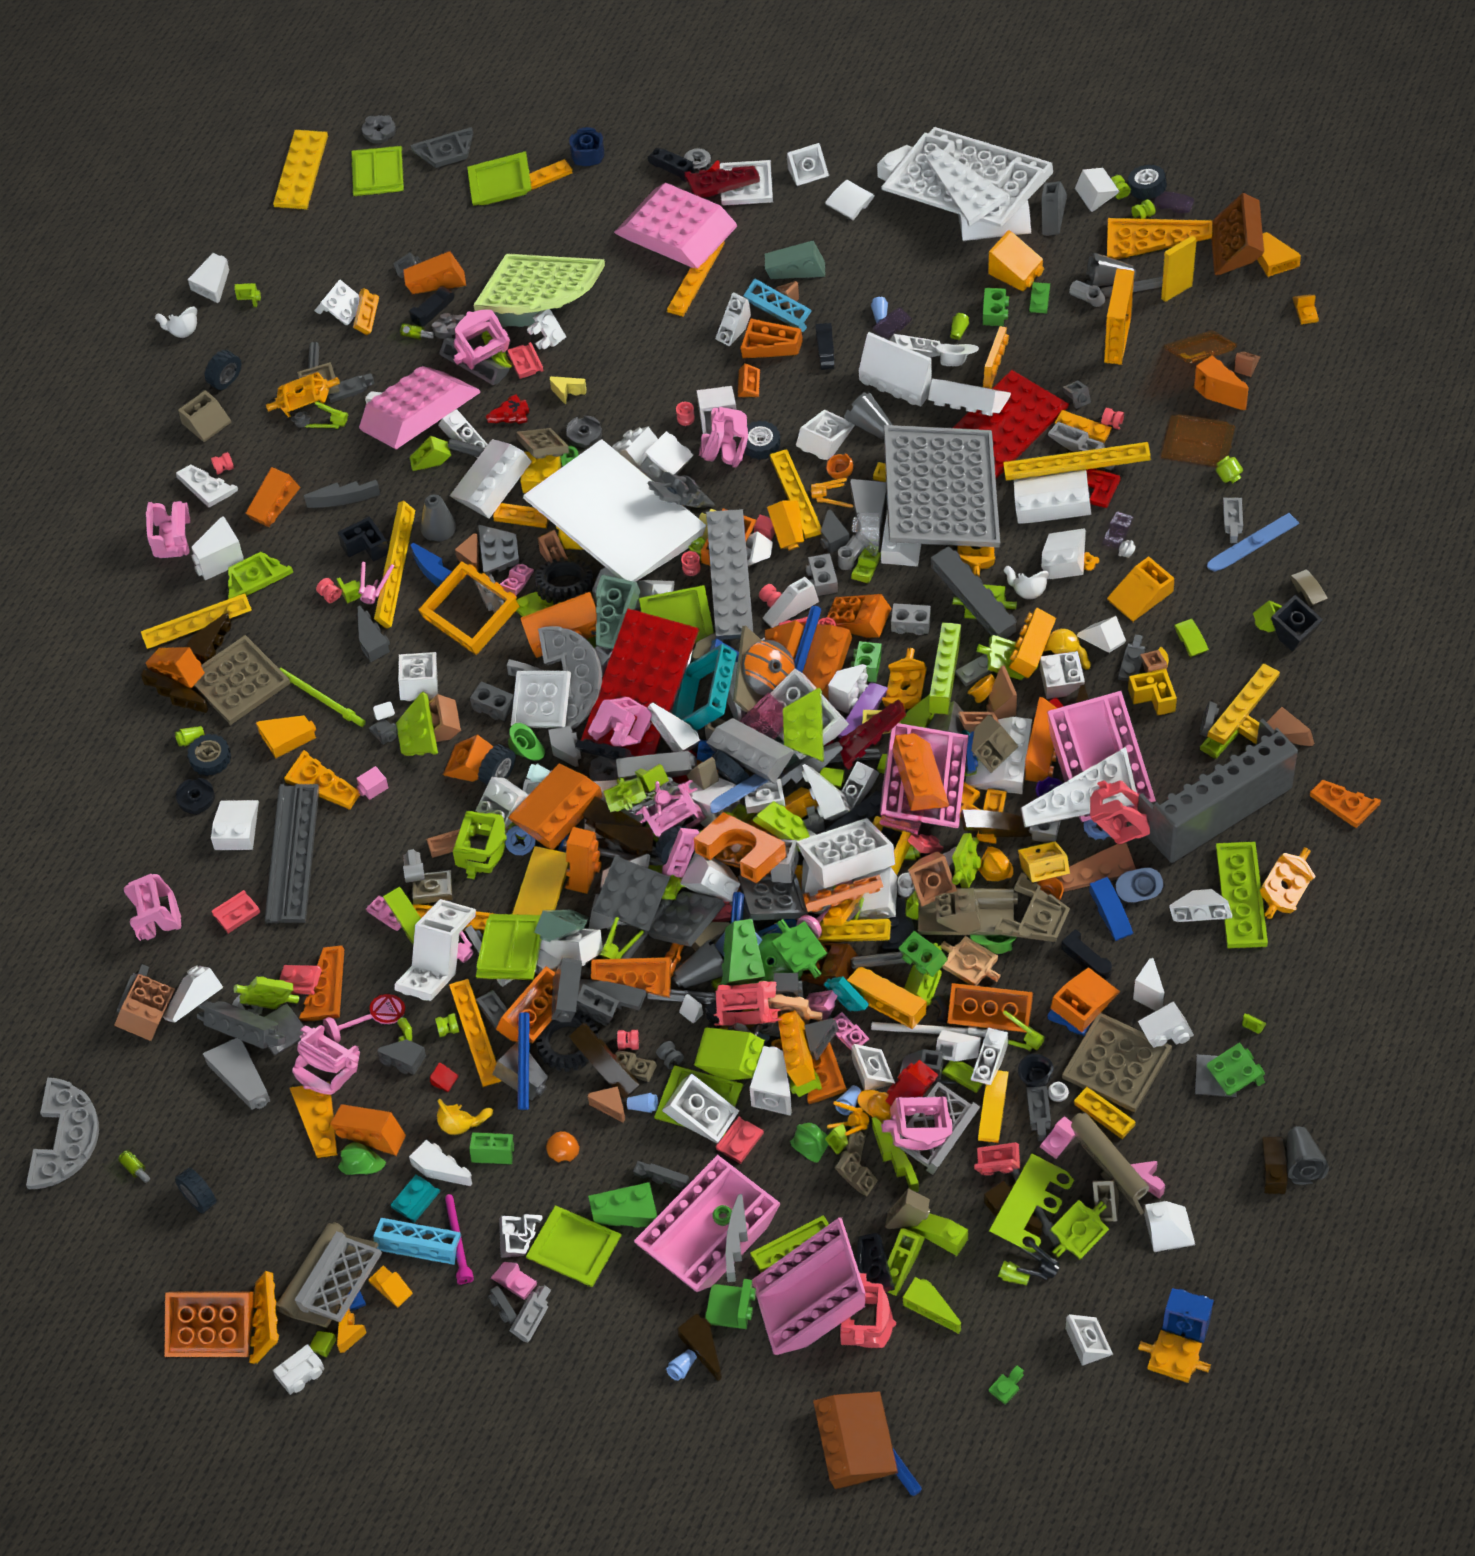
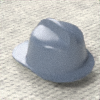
(1139, 885)

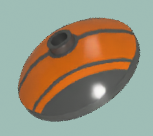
(759, 667)

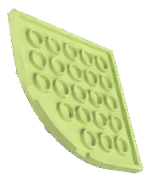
(537, 283)

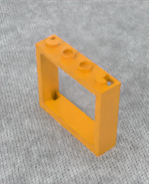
(1117, 321)
(493, 624)

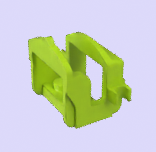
(492, 826)

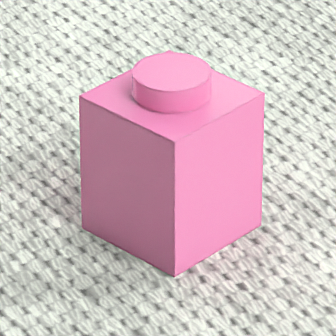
(372, 783)

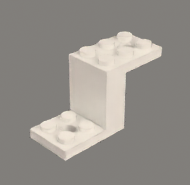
(435, 950)

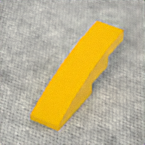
(993, 1108)

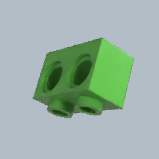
(994, 307)
(869, 655)
(924, 952)

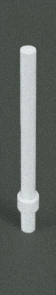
(971, 1030)

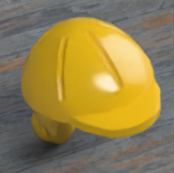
(1066, 641)
(456, 1121)

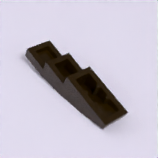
(179, 693)
(995, 823)
(604, 1060)

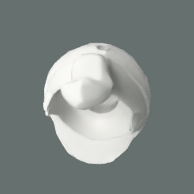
(179, 326)
(1027, 587)

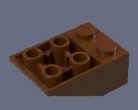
(834, 964)

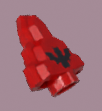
(510, 411)

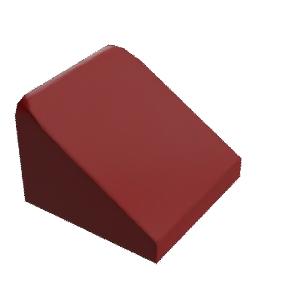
(443, 1077)

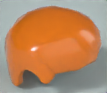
(840, 463)
(1052, 886)
(562, 1147)

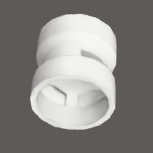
(905, 885)

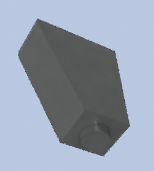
(566, 989)

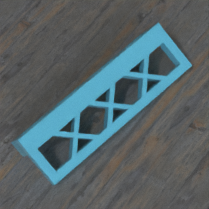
(775, 311)
(414, 1244)

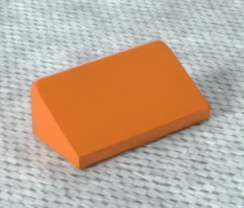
(748, 381)

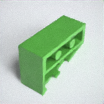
(741, 955)
(624, 1206)

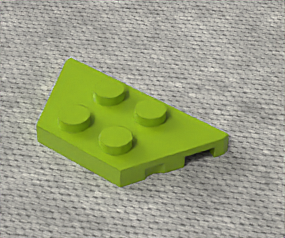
(255, 574)
(805, 725)
(416, 729)
(782, 823)

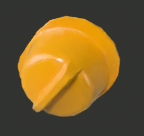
(995, 865)
(874, 1104)

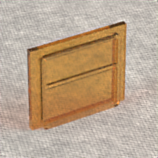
(1200, 346)
(1197, 440)

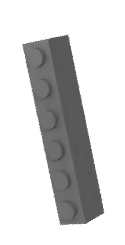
(973, 593)

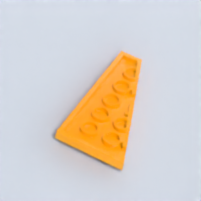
(1142, 236)

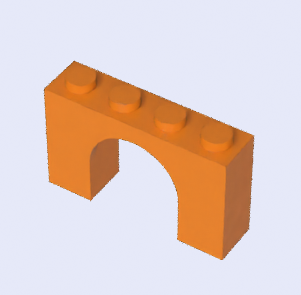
(729, 830)

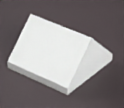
(807, 164)
(1095, 187)
(1104, 634)
(1148, 987)
(871, 1067)
(1087, 1338)

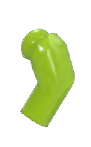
(406, 1029)

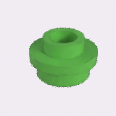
(722, 1209)

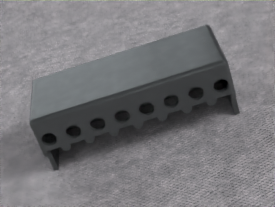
(1223, 795)

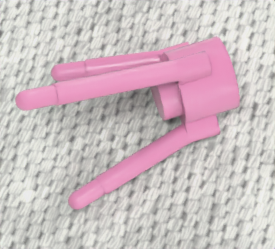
(370, 593)
(663, 797)
(464, 950)

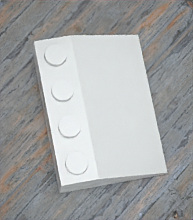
(895, 370)
(491, 477)
(1052, 497)
(795, 687)
(1011, 772)
(847, 853)

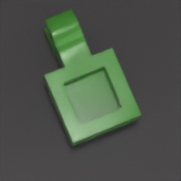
(1006, 1387)

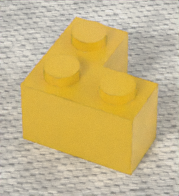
(1153, 687)

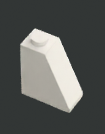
(210, 277)

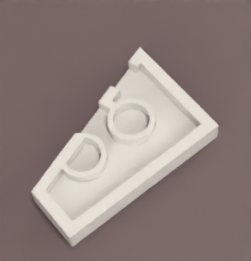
(205, 487)

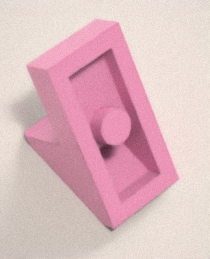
(822, 1002)
(1058, 1138)
(1146, 1171)
(514, 1280)

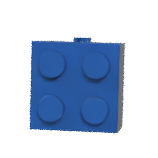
(1187, 1315)

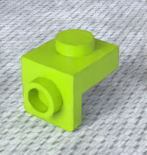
(248, 291)

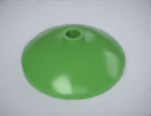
(767, 952)

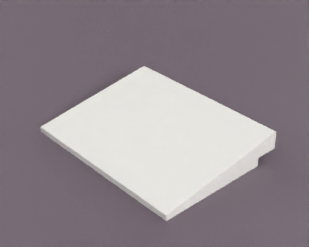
(1006, 169)
(614, 514)

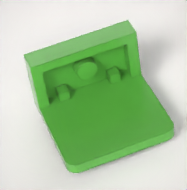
(1236, 1069)
(731, 1305)

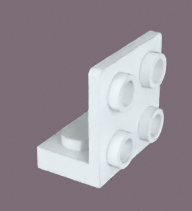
(340, 302)

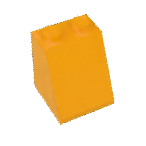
(1014, 262)

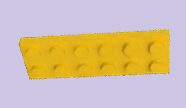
(300, 169)

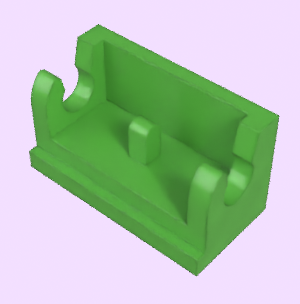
(491, 1148)

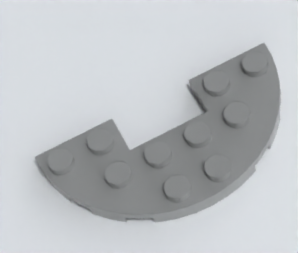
(582, 662)
(74, 1138)

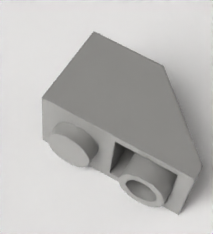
(563, 745)

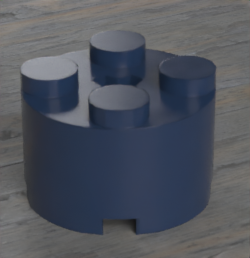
(586, 147)

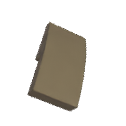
(1308, 585)
(638, 1067)
(855, 1174)

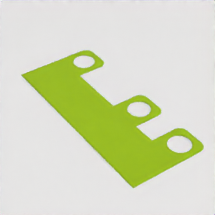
(1023, 1199)

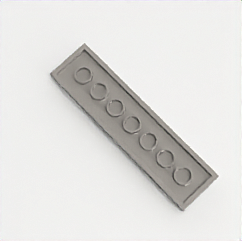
(729, 573)

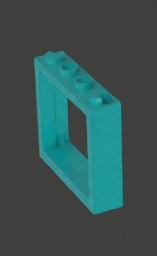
(722, 662)

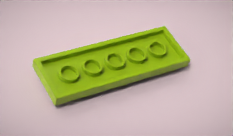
(1241, 888)

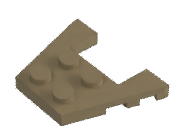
(1042, 919)

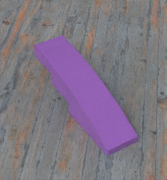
(868, 700)

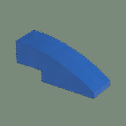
(430, 565)
(1110, 908)

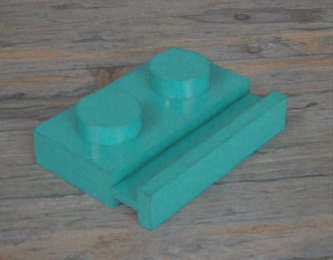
(846, 994)
(415, 1198)

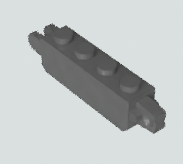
(241, 1024)

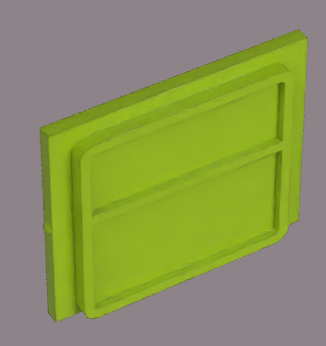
(377, 171)
(499, 179)
(682, 606)
(509, 947)
(725, 1088)
(573, 1246)

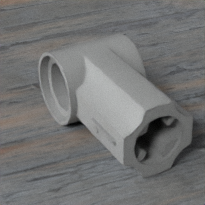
(1087, 292)
(849, 553)
(413, 867)

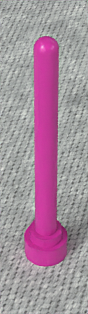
(464, 1272)

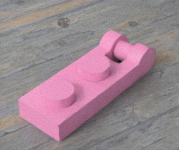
(680, 853)

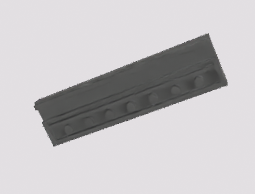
(292, 854)

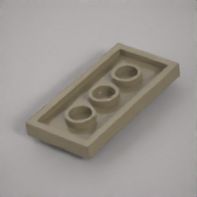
(542, 442)

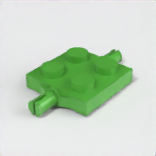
(799, 948)

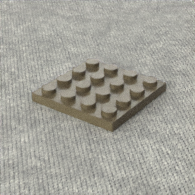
(239, 680)
(1116, 1062)

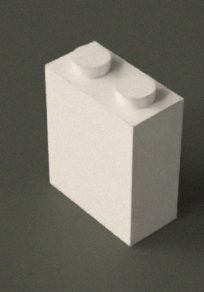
(882, 903)

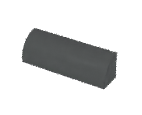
(487, 369)

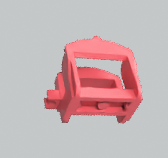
(1114, 816)
(746, 997)
(870, 1336)

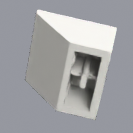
(635, 444)
(1061, 674)
(847, 687)
(501, 798)

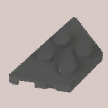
(445, 148)
(497, 549)

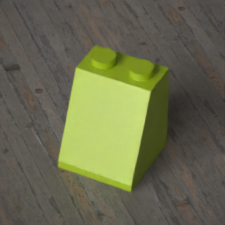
(729, 1053)

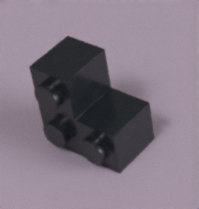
(363, 536)

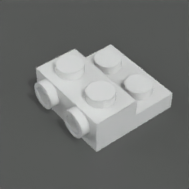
(764, 796)

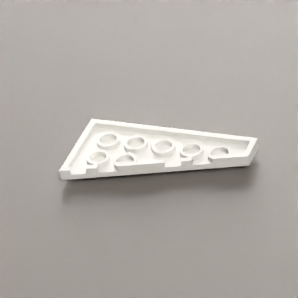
(965, 187)
(1073, 796)

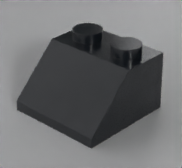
(1295, 622)

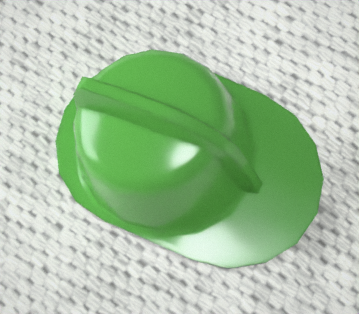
(524, 742)
(995, 943)
(810, 1141)
(360, 1160)

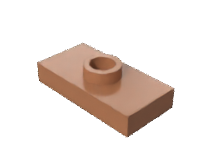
(442, 843)

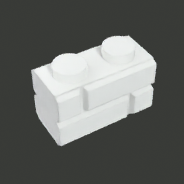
(299, 1370)

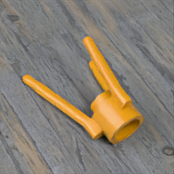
(819, 490)
(857, 1119)

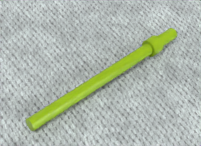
(347, 714)

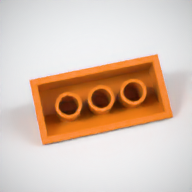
(574, 614)
(1040, 749)
(919, 772)
(535, 1001)
(985, 1007)

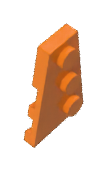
(1347, 805)

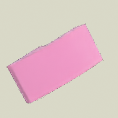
(517, 578)
(381, 911)
(849, 1033)

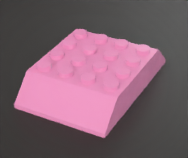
(678, 225)
(414, 405)
(1092, 732)
(950, 757)
(689, 1239)
(810, 1290)

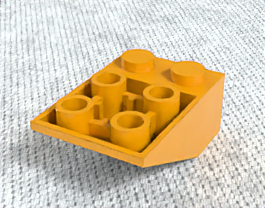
(1142, 589)

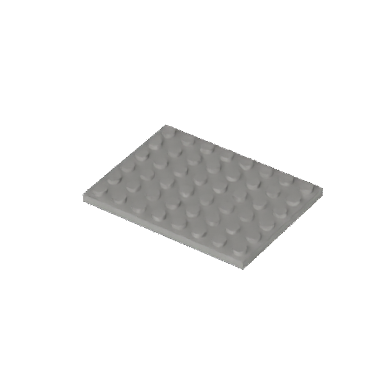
(941, 486)

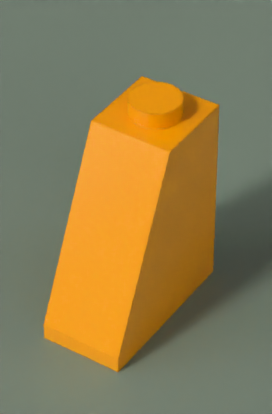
(1277, 256)
(787, 523)
(286, 733)

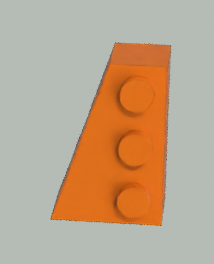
(434, 273)
(770, 340)
(272, 497)
(787, 635)
(177, 664)
(583, 858)
(369, 1127)

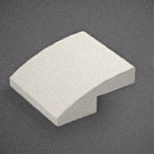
(849, 199)

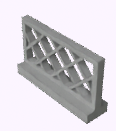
(957, 1128)
(333, 1256)

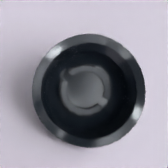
(1035, 1070)

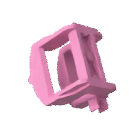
(470, 327)
(725, 425)
(171, 536)
(620, 716)
(673, 812)
(145, 896)
(326, 1056)
(919, 1137)

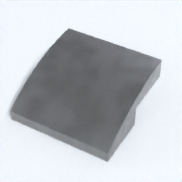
(287, 1025)
(1205, 1081)

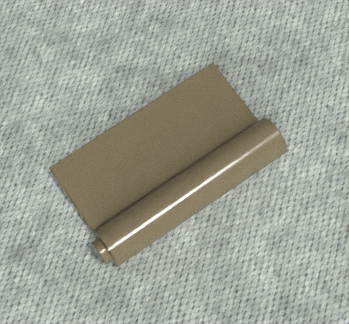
(743, 694)
(992, 905)
(1109, 1159)
(287, 1303)

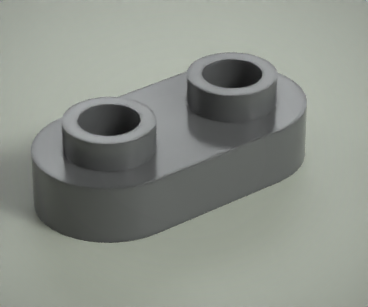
(1210, 713)
(497, 1298)

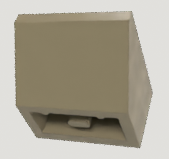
(204, 416)
(992, 743)
(958, 910)

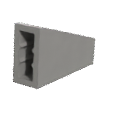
(869, 498)
(674, 764)
(237, 1070)

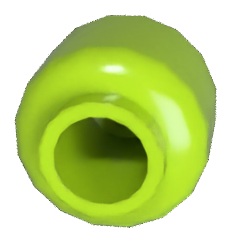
(1229, 469)

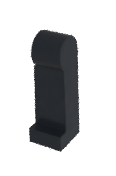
(671, 162)
(431, 307)
(825, 345)
(1085, 956)

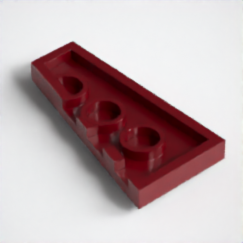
(712, 183)
(870, 732)

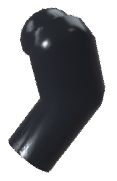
(943, 1006)

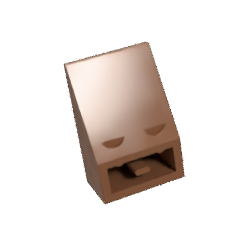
(144, 1007)

